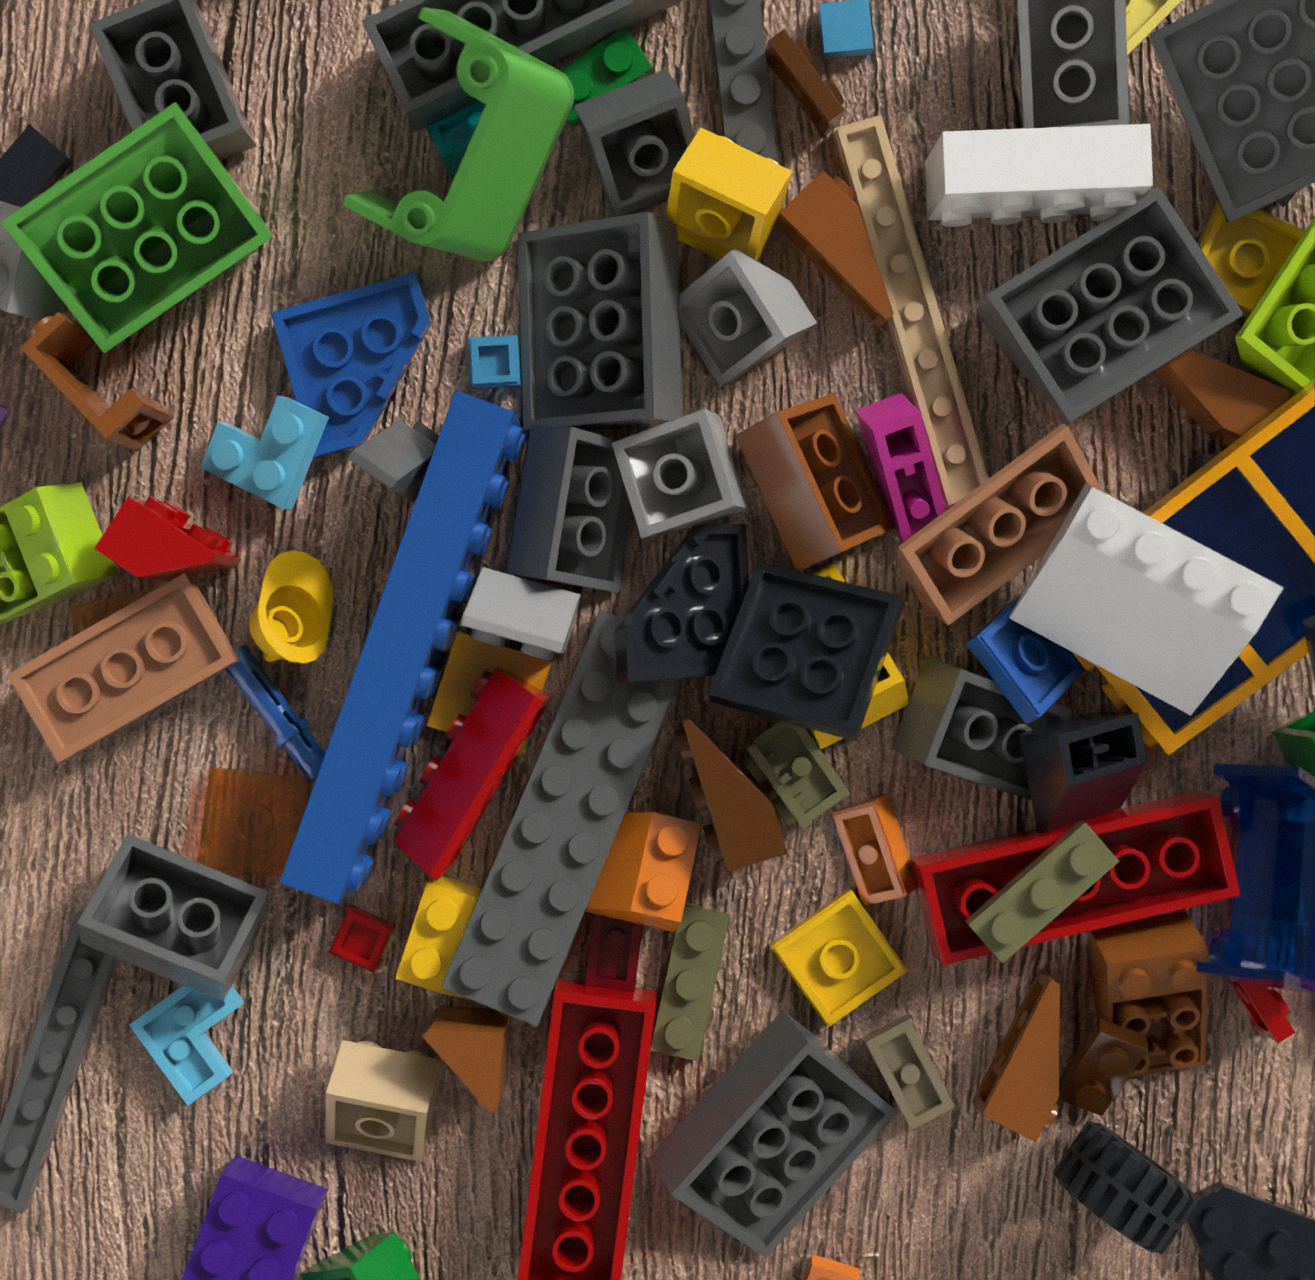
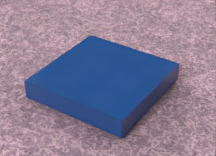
(1024, 663)

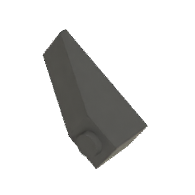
(398, 457)

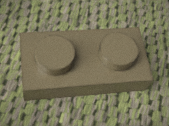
(909, 1072)

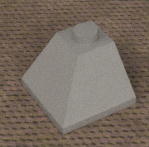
(741, 315)

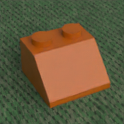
(647, 871)

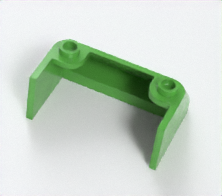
(503, 159)

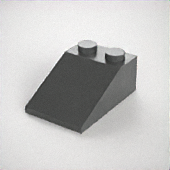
(968, 728)

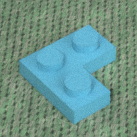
(277, 461)
(178, 1041)

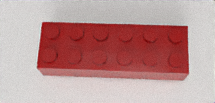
(1168, 856)
(587, 1133)

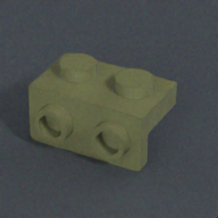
(796, 771)

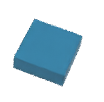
(845, 29)
(494, 362)

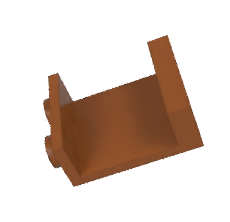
(54, 347)

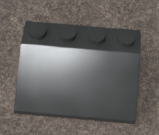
(1109, 307)
(600, 324)
(771, 1136)

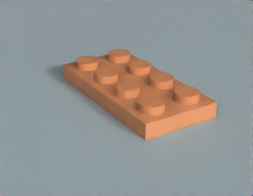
(123, 667)

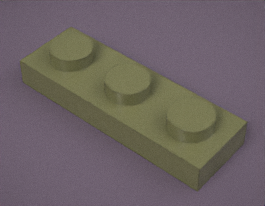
(1042, 891)
(689, 982)

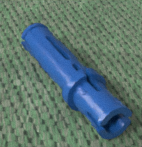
(278, 715)

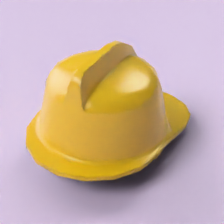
(293, 609)

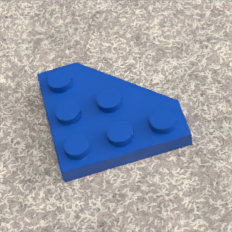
(352, 353)

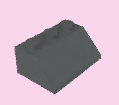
(571, 511)

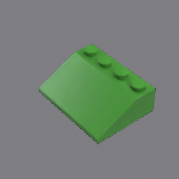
(138, 228)

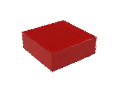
(362, 938)

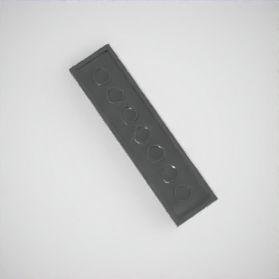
(559, 834)

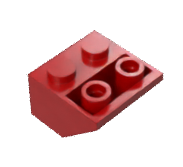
(158, 544)

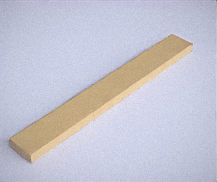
(916, 319)

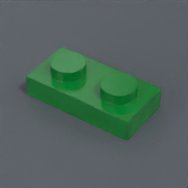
(606, 68)

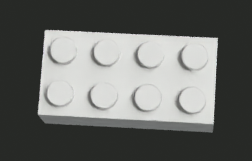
(1037, 173)

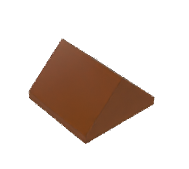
(474, 1047)

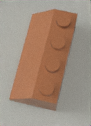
(996, 527)

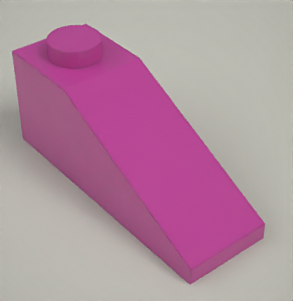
(902, 463)

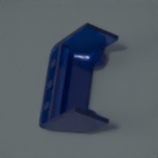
(1275, 871)

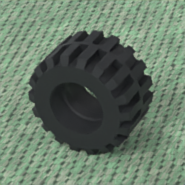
(1125, 1187)

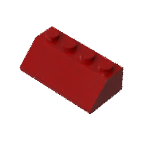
(470, 771)

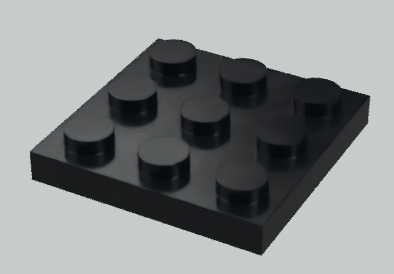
(806, 650)

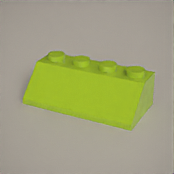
(1280, 331)

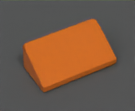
(875, 850)

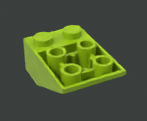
(48, 549)

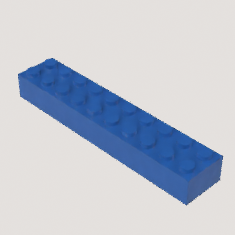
(403, 649)

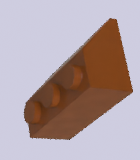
(814, 480)

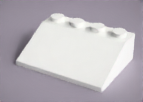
(1143, 600)

